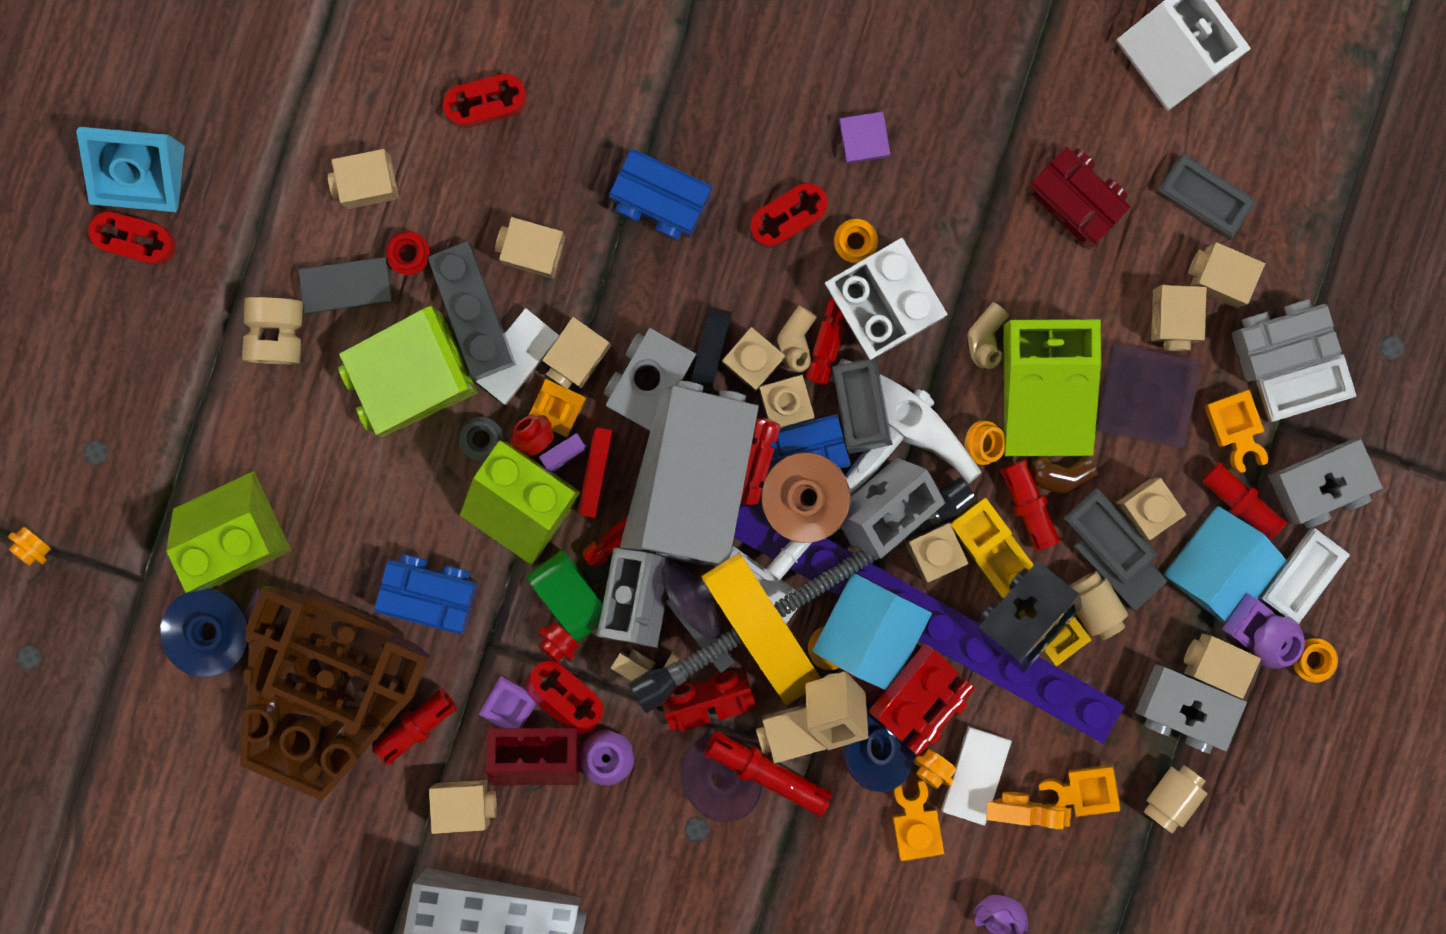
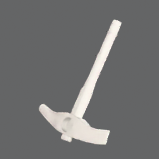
(910, 422)

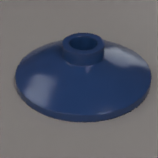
(184, 637)
(886, 764)

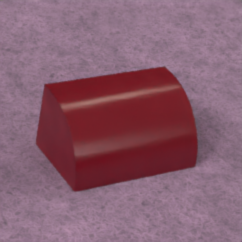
(532, 756)

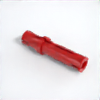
(778, 779)

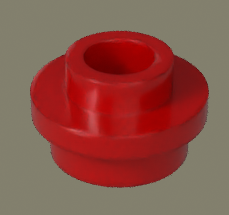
(398, 243)
(532, 434)
(557, 643)

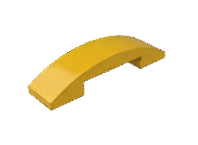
(1000, 560)
(761, 627)

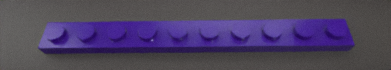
(951, 634)

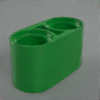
(568, 595)

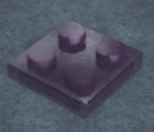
(1147, 396)

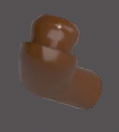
(1062, 479)

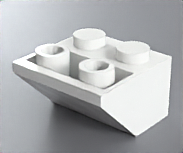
(1182, 47)
(886, 299)

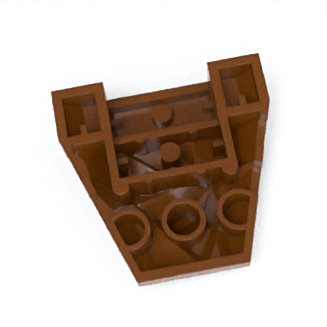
(320, 687)

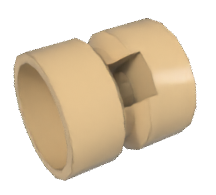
(272, 315)

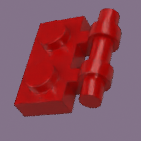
(914, 693)

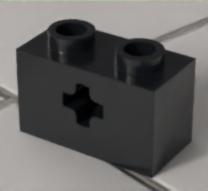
(1026, 638)

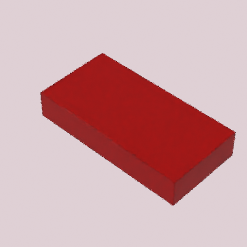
(596, 472)

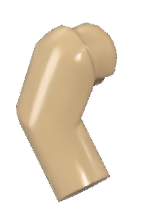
(982, 337)
(793, 341)

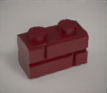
(1079, 196)

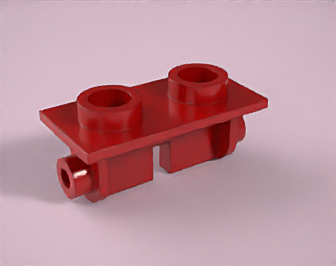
(725, 691)

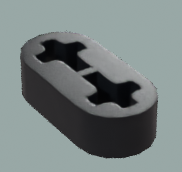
(711, 348)

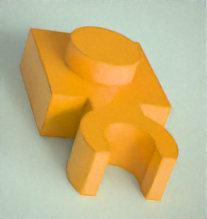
(1235, 423)
(1090, 790)
(1017, 809)
(916, 829)

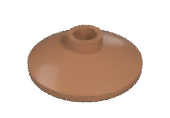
(785, 503)

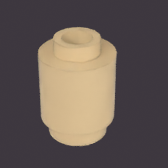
(1101, 607)
(1176, 798)

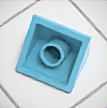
(131, 168)
(1224, 564)
(871, 632)

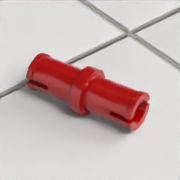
(1243, 501)
(1030, 505)
(414, 726)

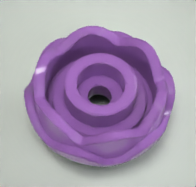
(1279, 642)
(618, 749)
(1001, 915)

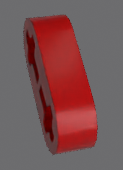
(482, 90)
(783, 206)
(134, 228)
(571, 689)

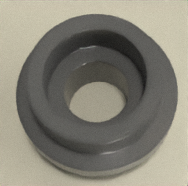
(469, 431)

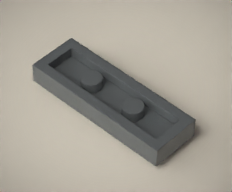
(471, 311)

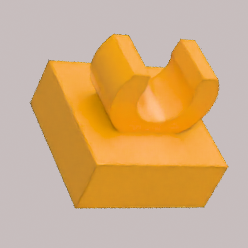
(559, 406)

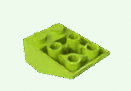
(1051, 386)

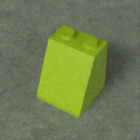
(406, 372)
(518, 501)
(224, 534)

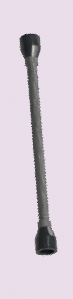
(657, 685)

